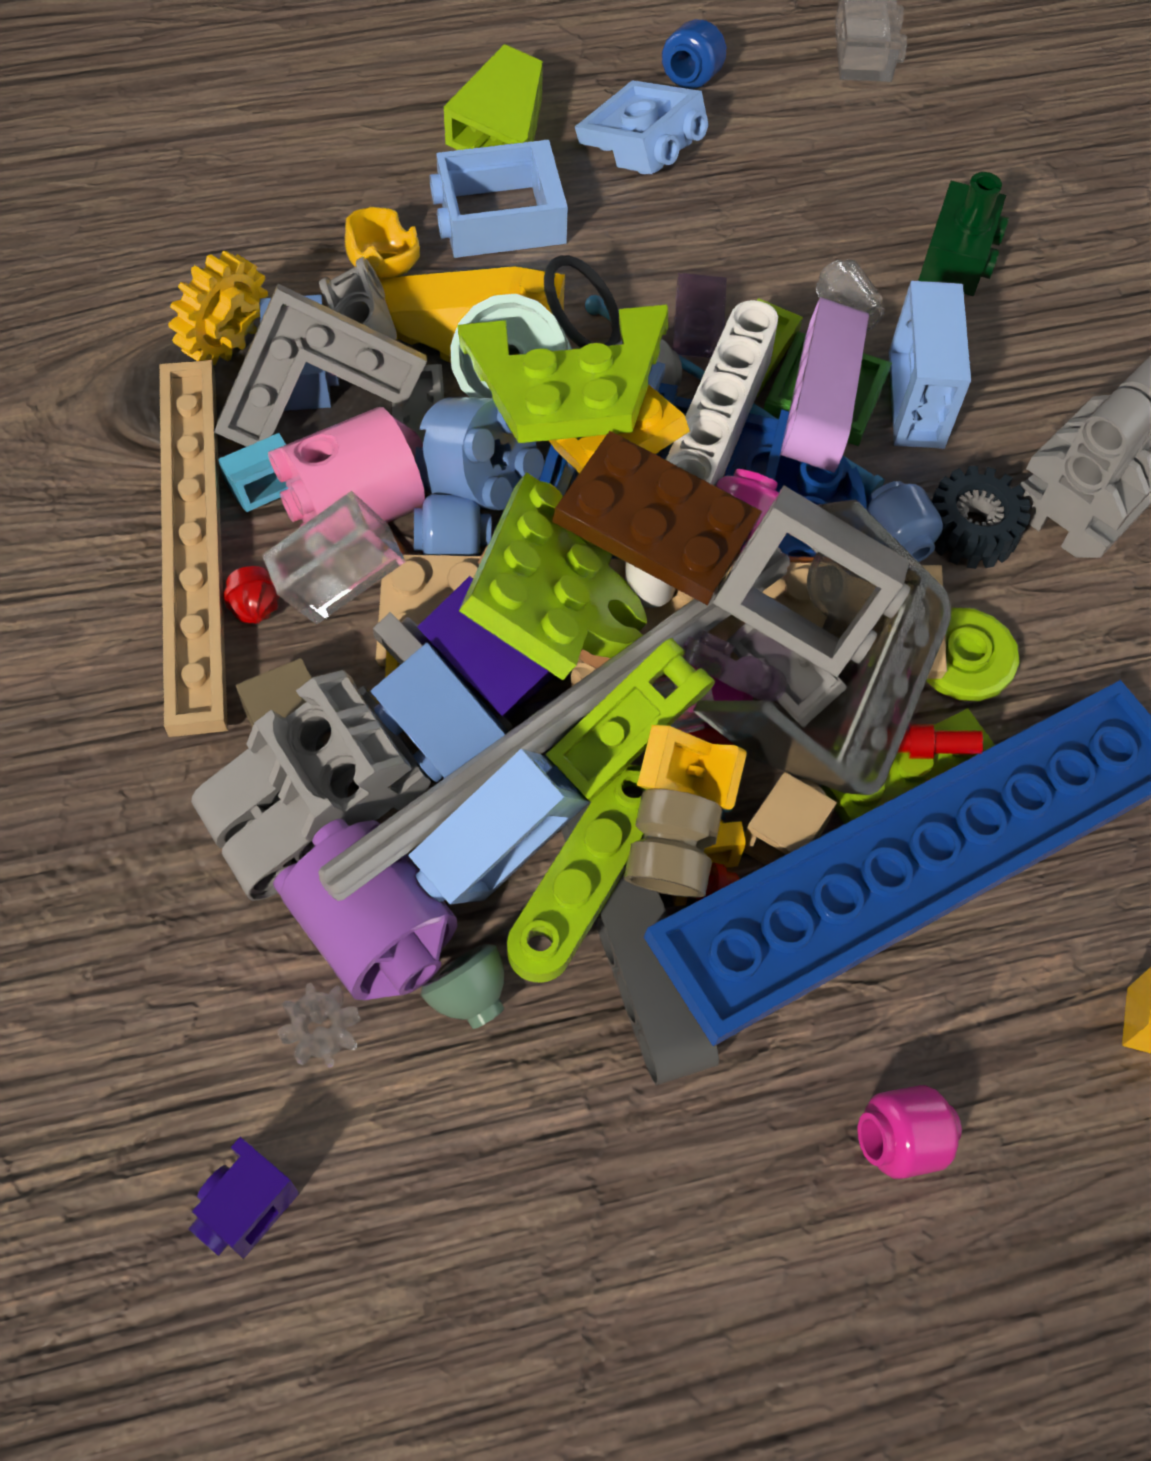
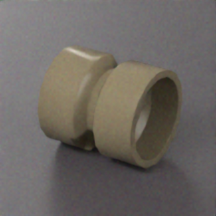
(673, 843)

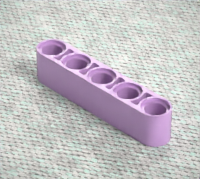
(826, 385)

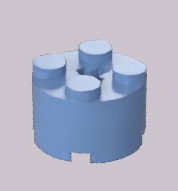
(473, 452)

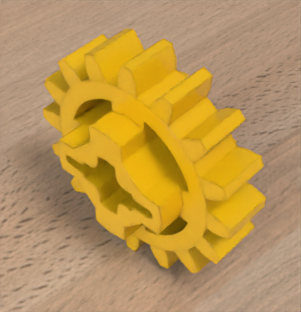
(217, 311)

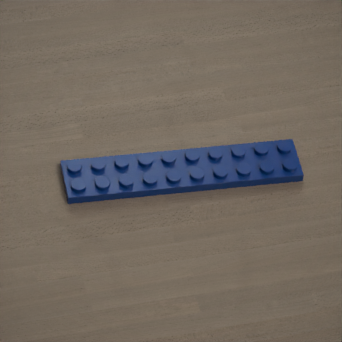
(905, 863)

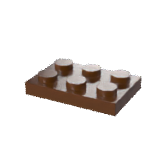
(657, 517)

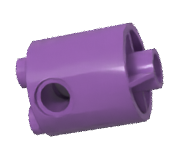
(380, 936)

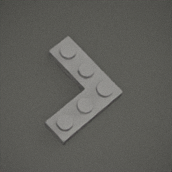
(302, 332)

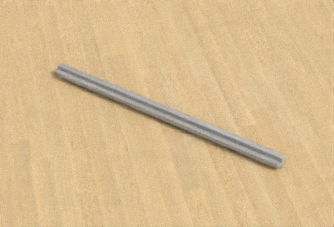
(536, 734)

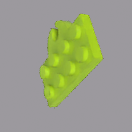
(550, 587)

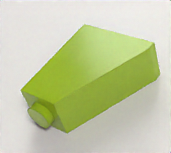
(497, 103)

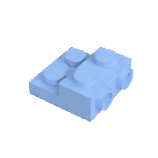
(646, 125)

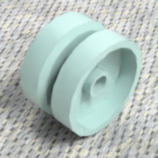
(528, 328)

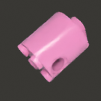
(360, 455)

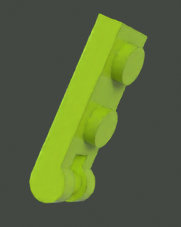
(621, 723)

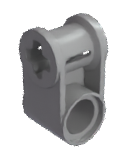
(360, 297)

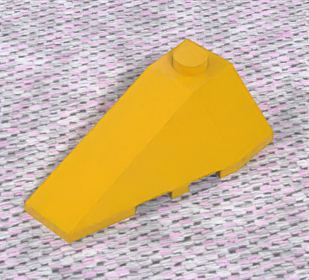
(432, 305)

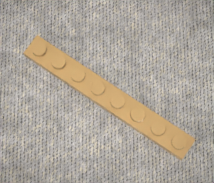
(191, 552)

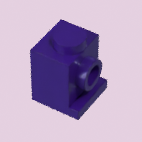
(241, 1202)

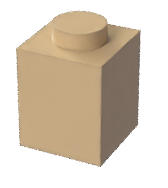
(788, 819)

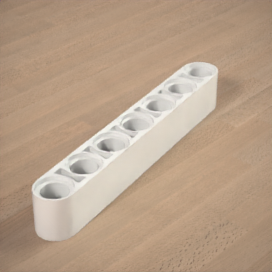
(718, 413)

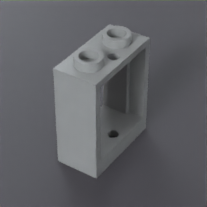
(839, 542)

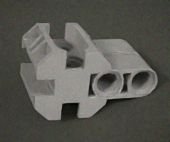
(1096, 469)
(292, 784)

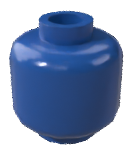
(694, 54)

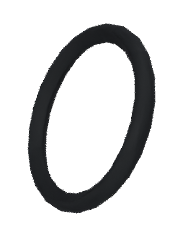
(597, 282)

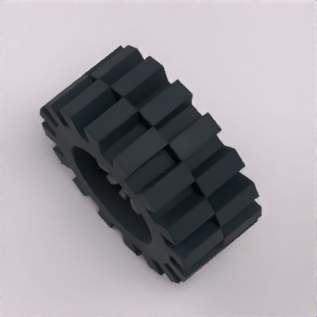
(994, 500)

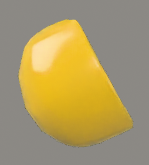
(382, 241)

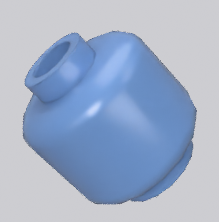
(907, 516)
(450, 526)

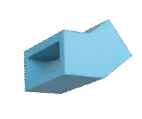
(251, 474)

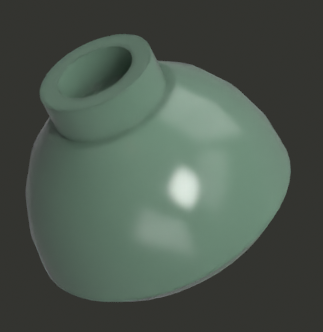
(468, 987)

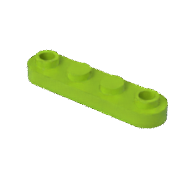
(577, 882)

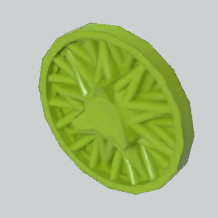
(978, 656)

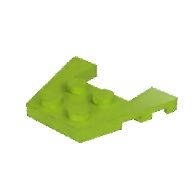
(570, 390)

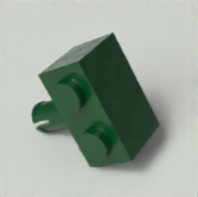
(964, 233)

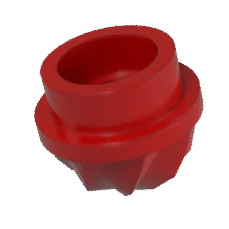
(250, 594)

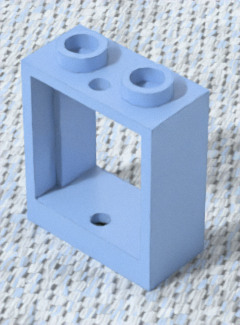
(493, 171)
(929, 364)
(497, 829)

